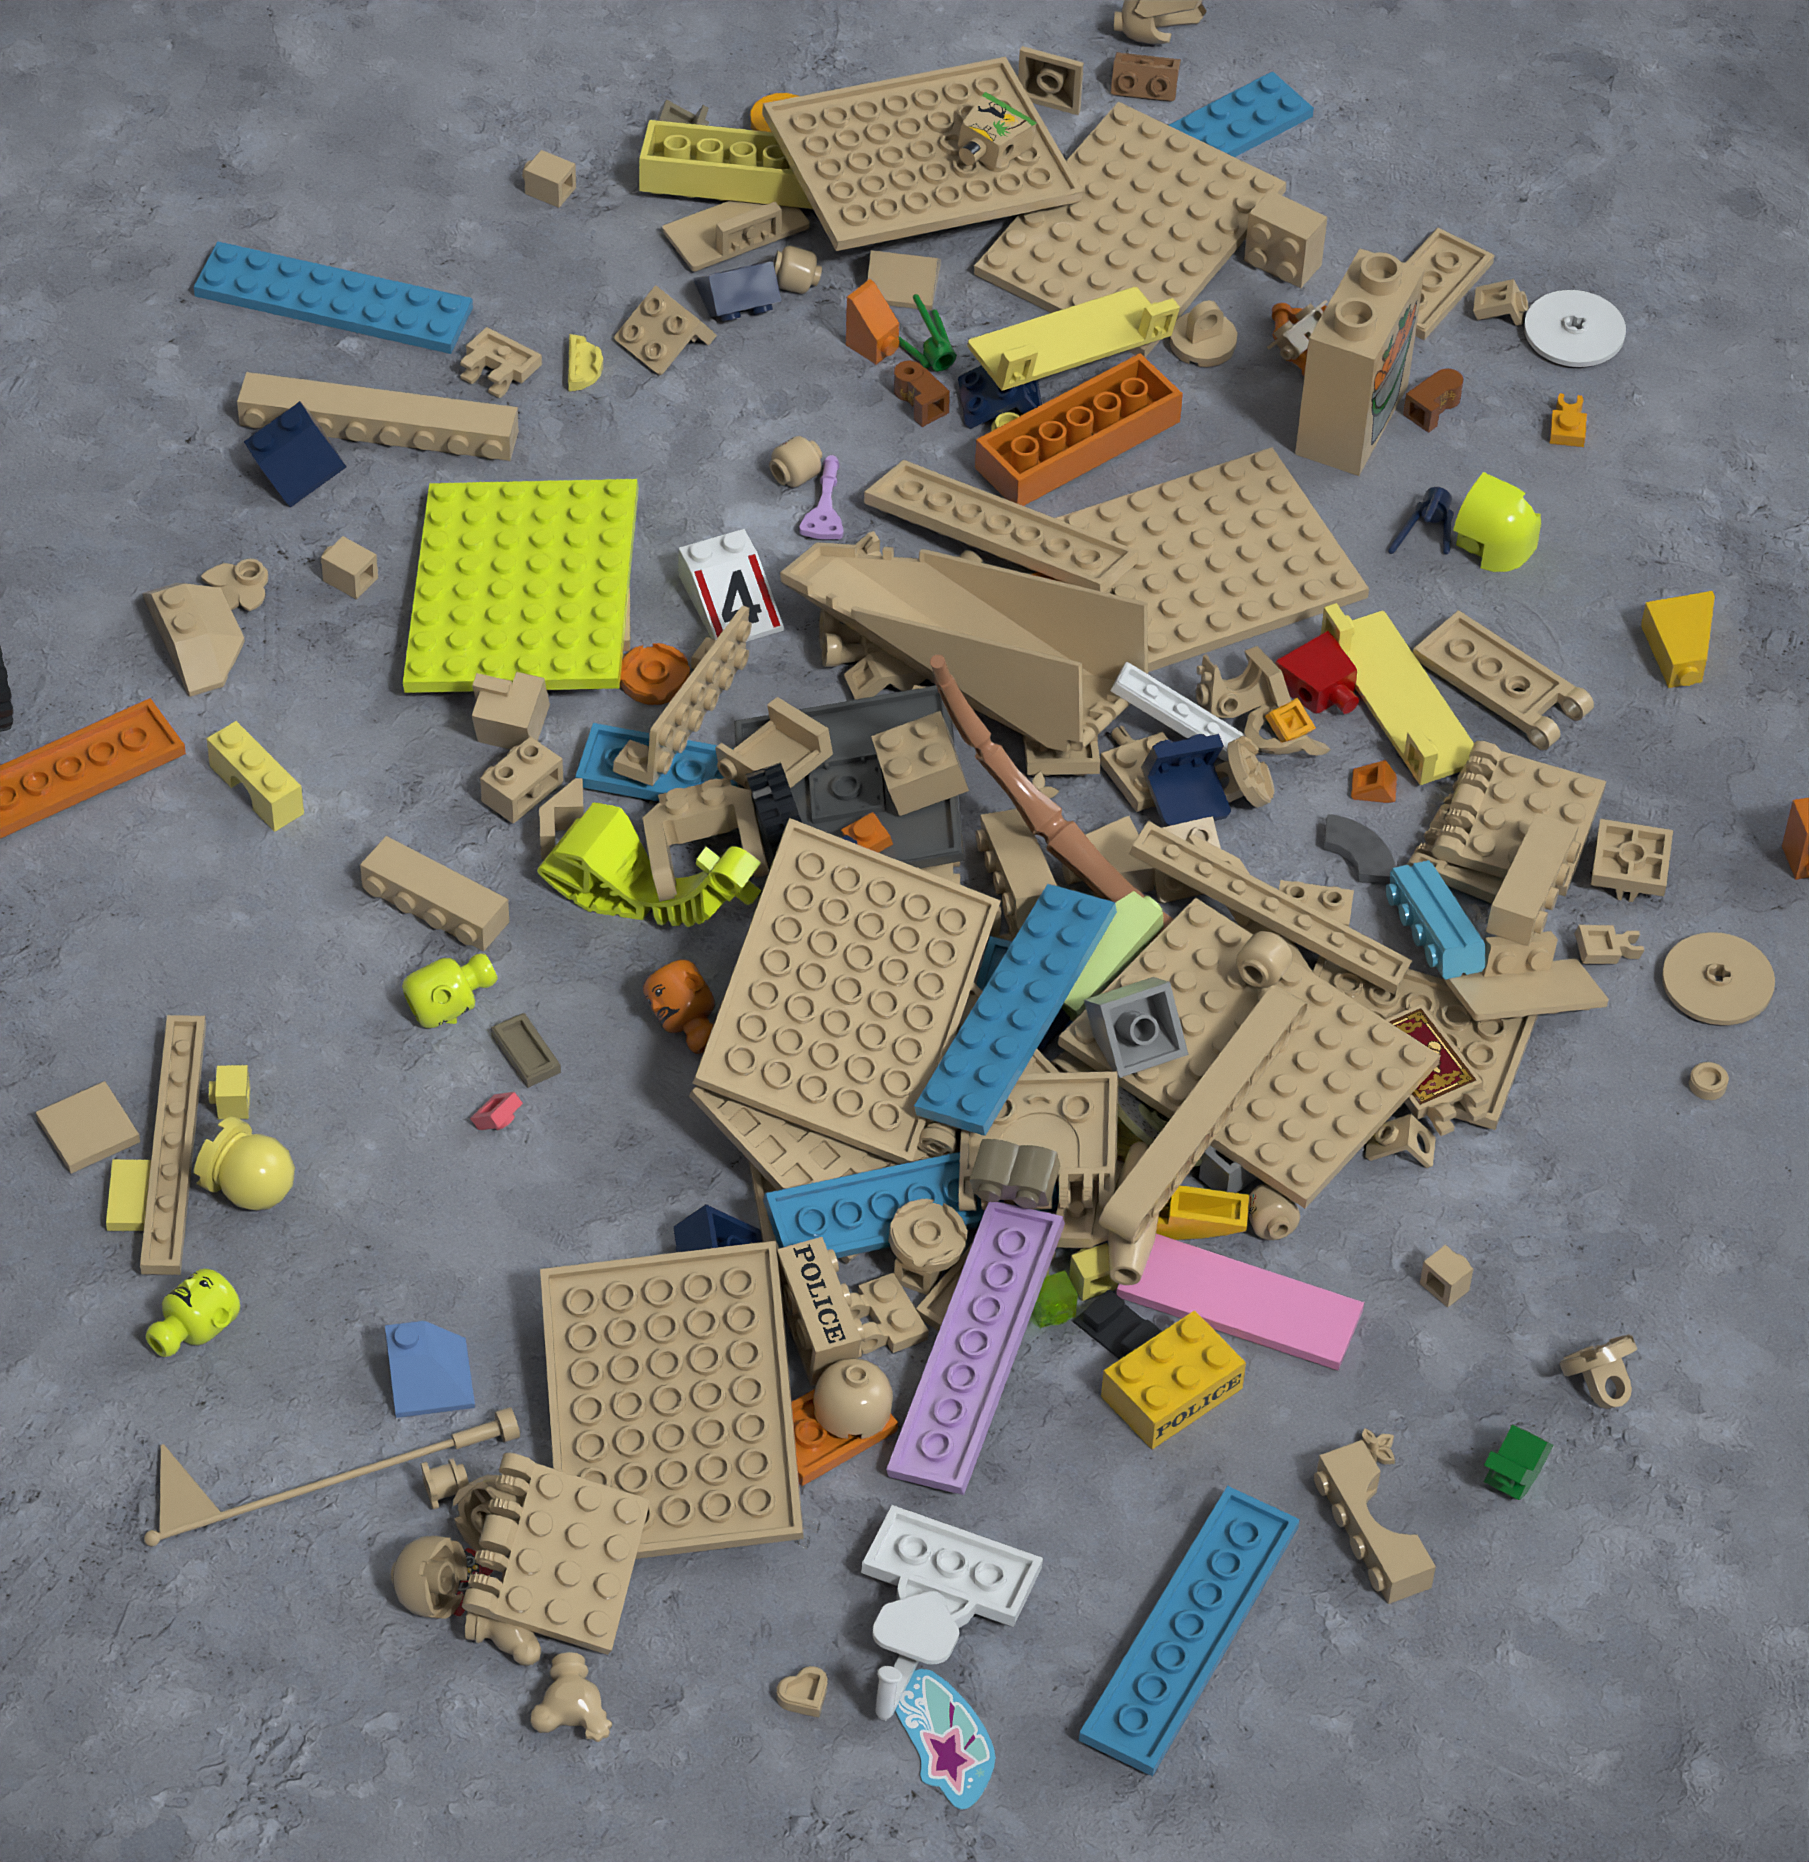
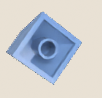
(428, 1369)

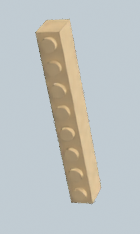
(384, 415)

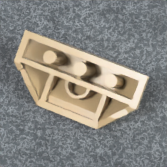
(197, 633)

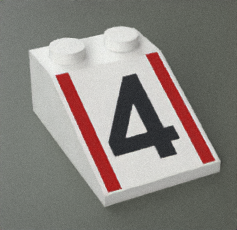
(723, 577)

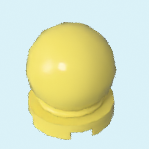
(247, 1166)

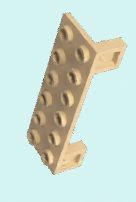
(713, 672)

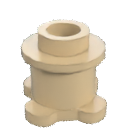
(443, 1480)

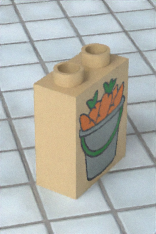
(1359, 361)

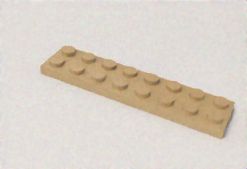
(1001, 527)

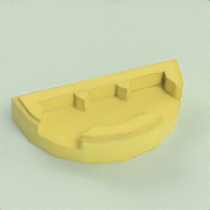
(584, 363)

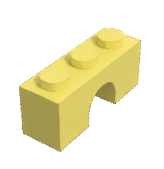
(242, 759)

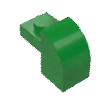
(1517, 1462)

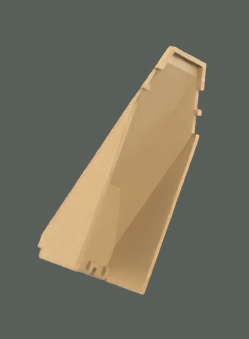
(1013, 641)

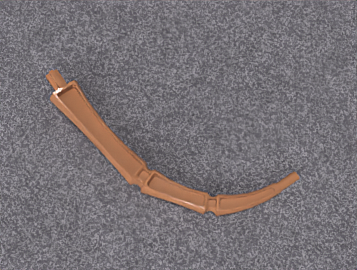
(1039, 813)

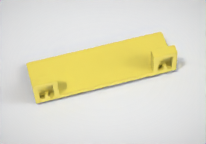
(1073, 337)
(1401, 695)

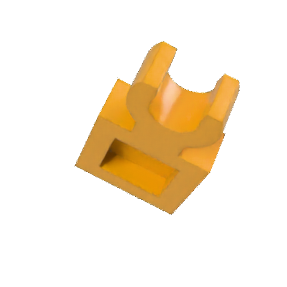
(1568, 423)

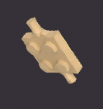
(1125, 764)

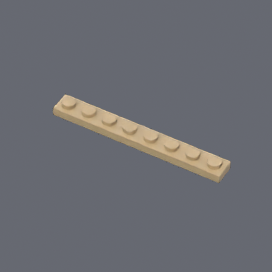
(1270, 907)
(173, 1145)

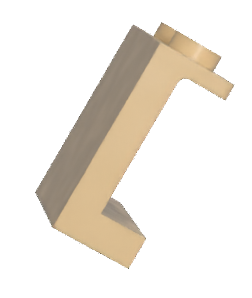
(787, 738)

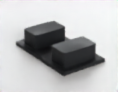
(1115, 1325)

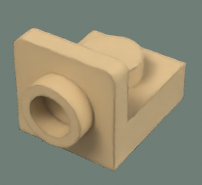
(1499, 300)

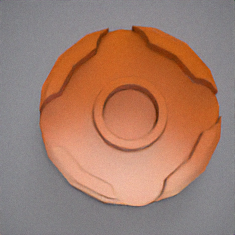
(653, 673)

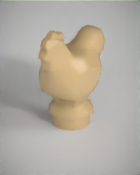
(506, 1637)
(571, 1700)

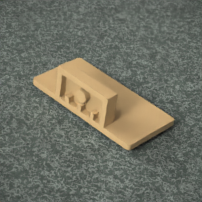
(731, 230)
(1526, 981)

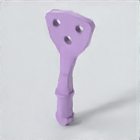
(823, 519)

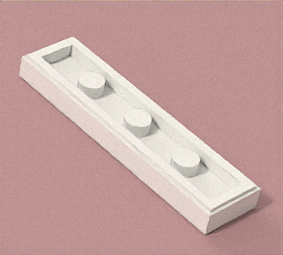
(1171, 707)

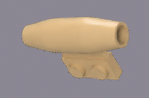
(1083, 1228)

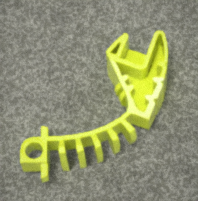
(610, 873)

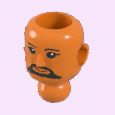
(681, 1002)

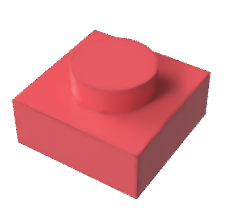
(497, 1111)

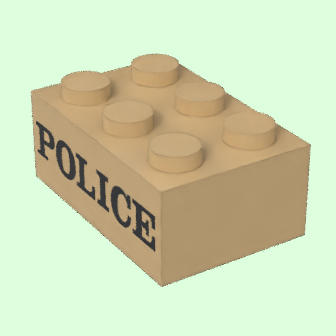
(817, 1307)

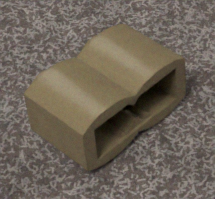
(1015, 1173)

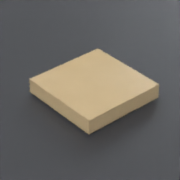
(87, 1127)

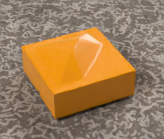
(1290, 721)

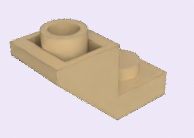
(877, 672)

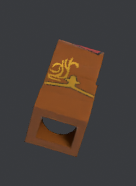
(921, 391)
(1432, 397)

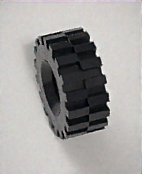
(773, 801)

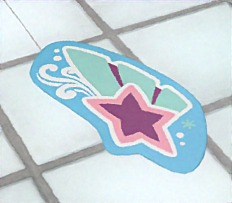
(948, 1738)

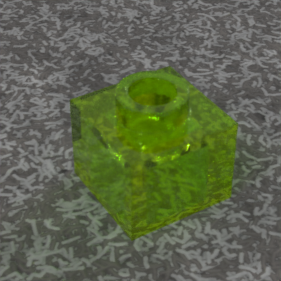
(1055, 1301)

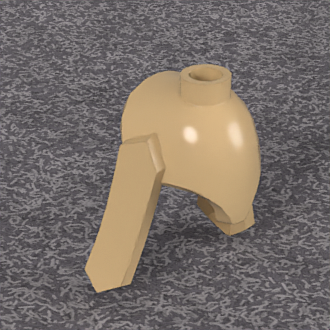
(1142, 18)

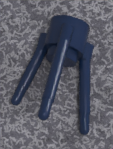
(1433, 509)

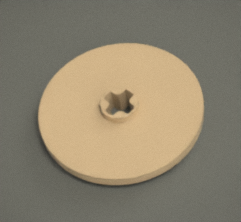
(1692, 984)

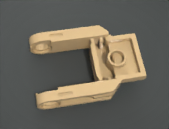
(698, 814)

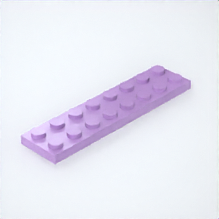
(975, 1347)

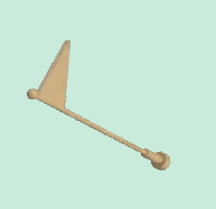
(187, 1506)

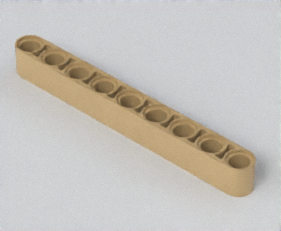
(1203, 1114)

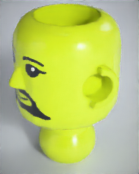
(445, 989)
(194, 1312)

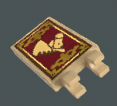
(1449, 1082)

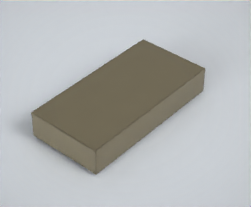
(526, 1050)

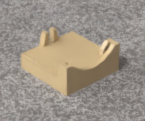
(1631, 858)

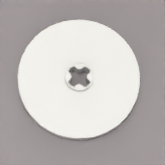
(1574, 328)

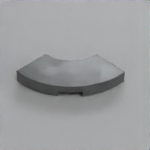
(1361, 847)

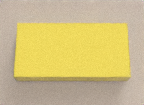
(128, 1195)

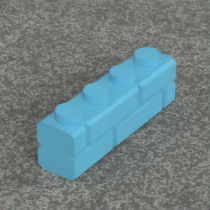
(1436, 920)

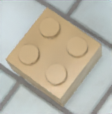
(1285, 238)
(920, 763)

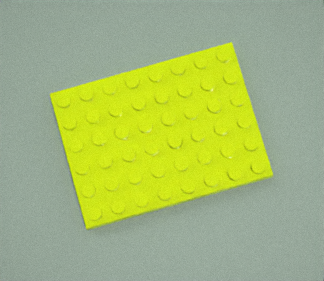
(522, 584)

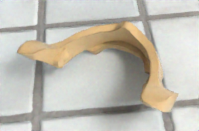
(1274, 746)

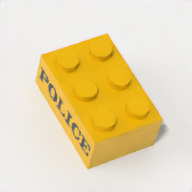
(1173, 1379)

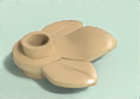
(239, 583)

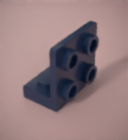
(985, 400)

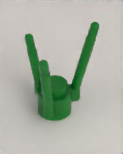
(937, 348)

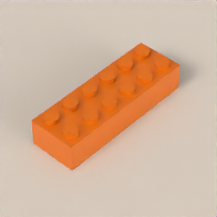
(1078, 430)

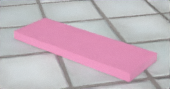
(1247, 1302)

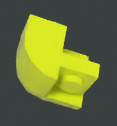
(1497, 524)

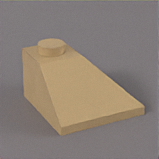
(1051, 80)

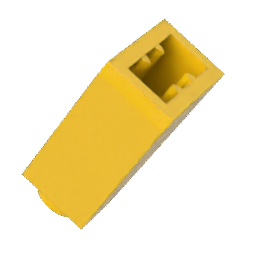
(1680, 636)

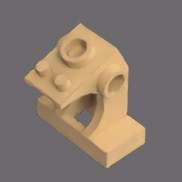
(1255, 687)

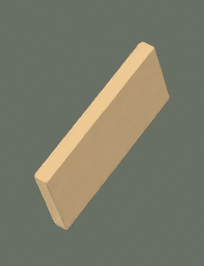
(1449, 273)

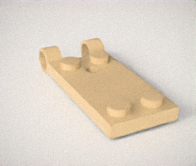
(1491, 669)

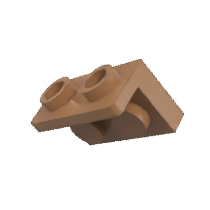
(1145, 76)

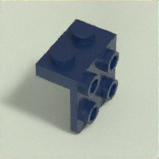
(1185, 779)

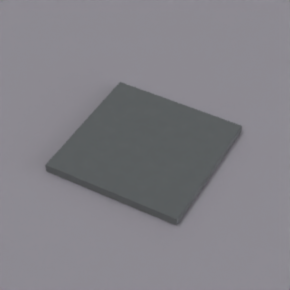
(853, 783)

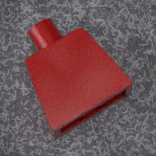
(1320, 675)

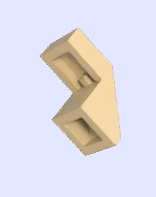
(560, 814)

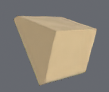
(903, 276)

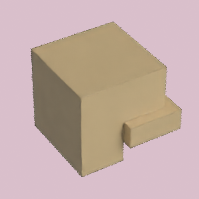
(509, 711)

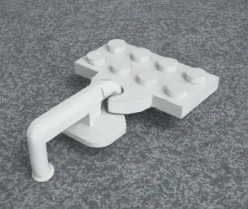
(941, 1584)

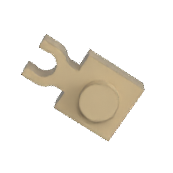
(1603, 946)

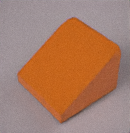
(1374, 783)

